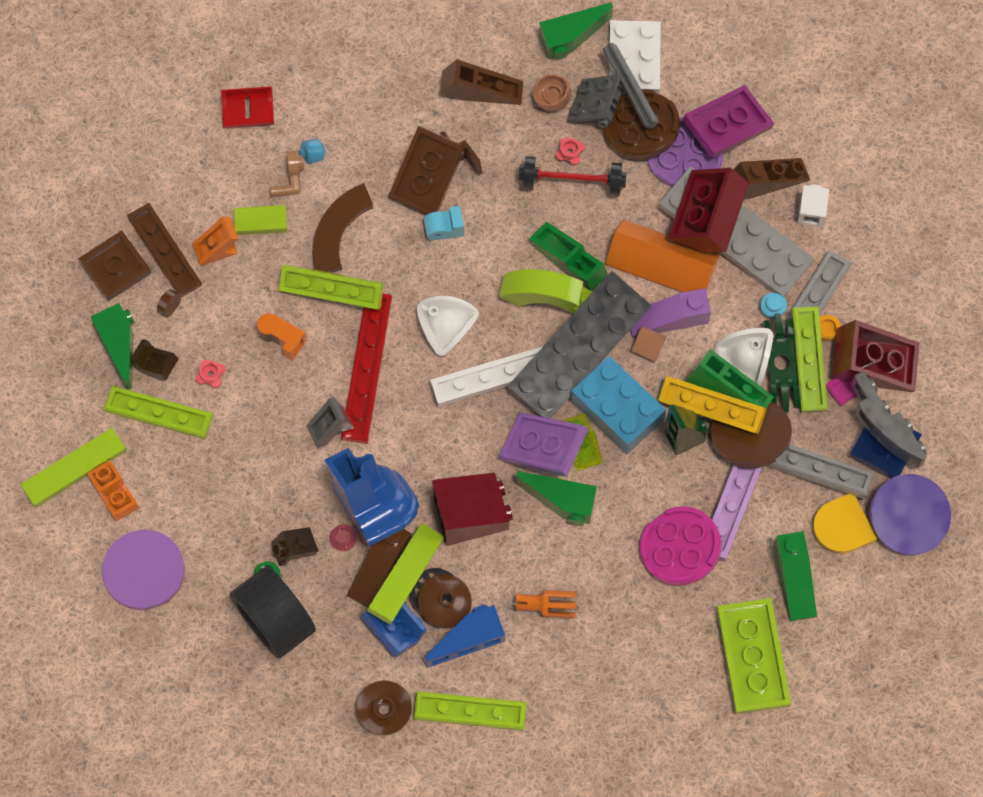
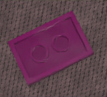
(728, 121)

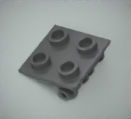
(596, 100)

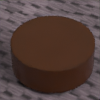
(169, 302)

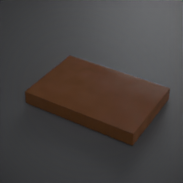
(427, 171)

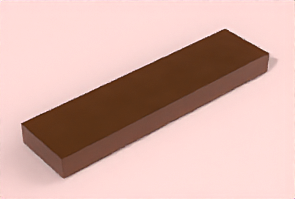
(164, 250)

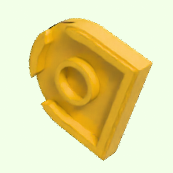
(842, 526)

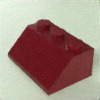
(709, 209)

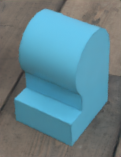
(444, 224)

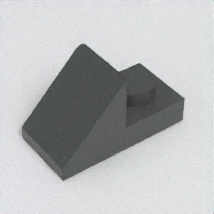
(328, 422)

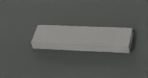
(822, 284)
(824, 471)

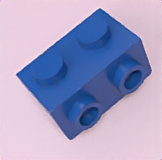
(402, 633)

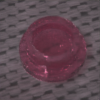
(343, 537)

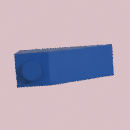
(473, 633)

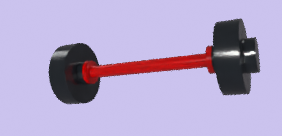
(529, 173)

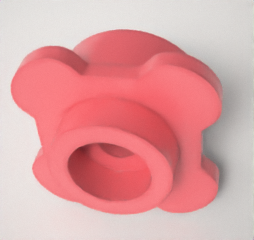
(567, 144)
(210, 366)

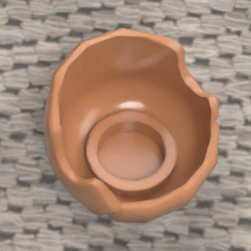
(552, 92)

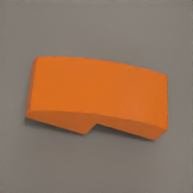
(113, 490)

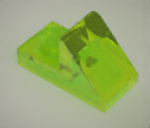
(589, 452)

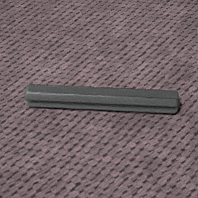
(630, 86)

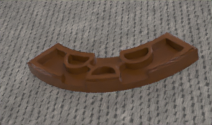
(334, 223)

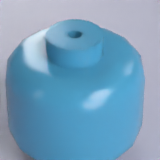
(312, 151)

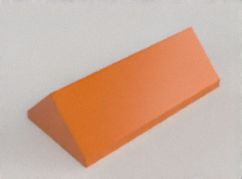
(660, 260)

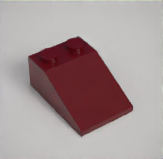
(879, 353)

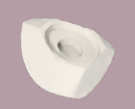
(445, 321)
(747, 351)

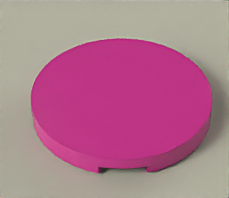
(681, 546)

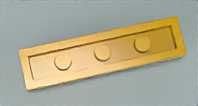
(712, 404)

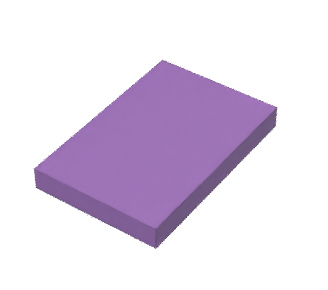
(543, 444)

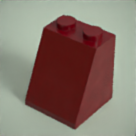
(470, 507)

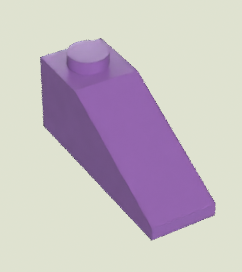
(676, 313)

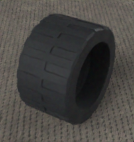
(273, 612)

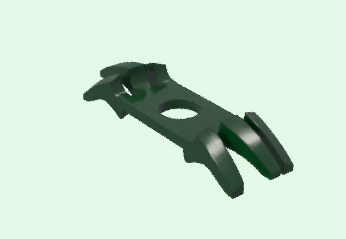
(788, 377)

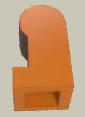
(276, 330)

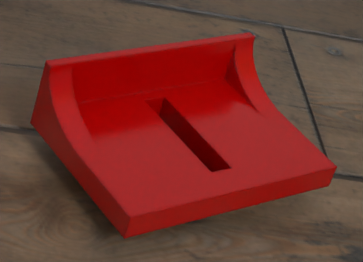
(260, 106)

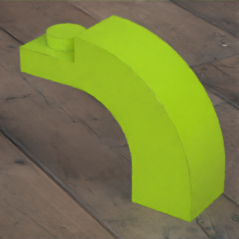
(545, 287)

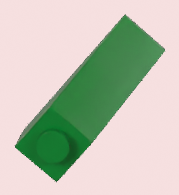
(569, 31)
(117, 336)
(722, 377)
(566, 498)
(796, 575)

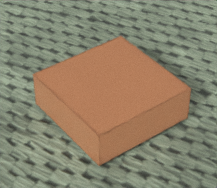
(648, 343)

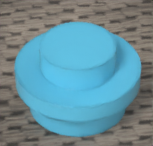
(772, 304)

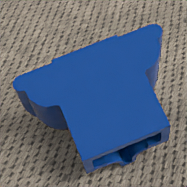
(372, 495)

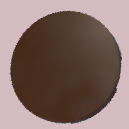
(630, 137)
(754, 449)

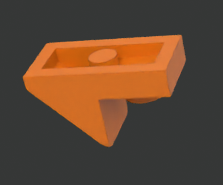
(216, 242)

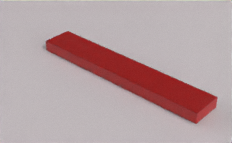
(367, 371)

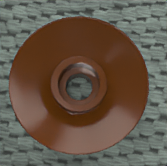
(435, 610)
(383, 694)

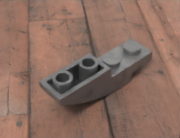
(891, 431)

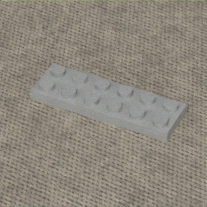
(754, 246)

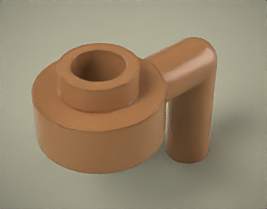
(295, 164)

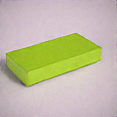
(260, 220)

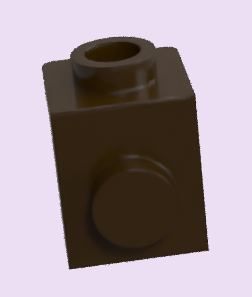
(153, 361)
(293, 545)

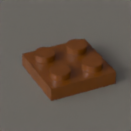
(115, 265)

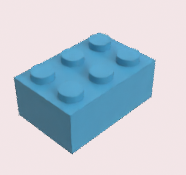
(618, 405)

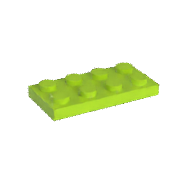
(753, 656)

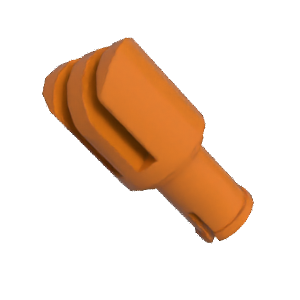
(544, 603)

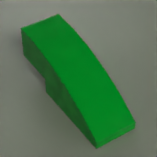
(569, 255)

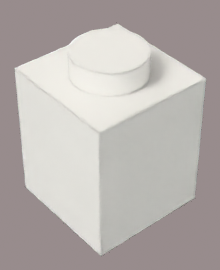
(813, 205)

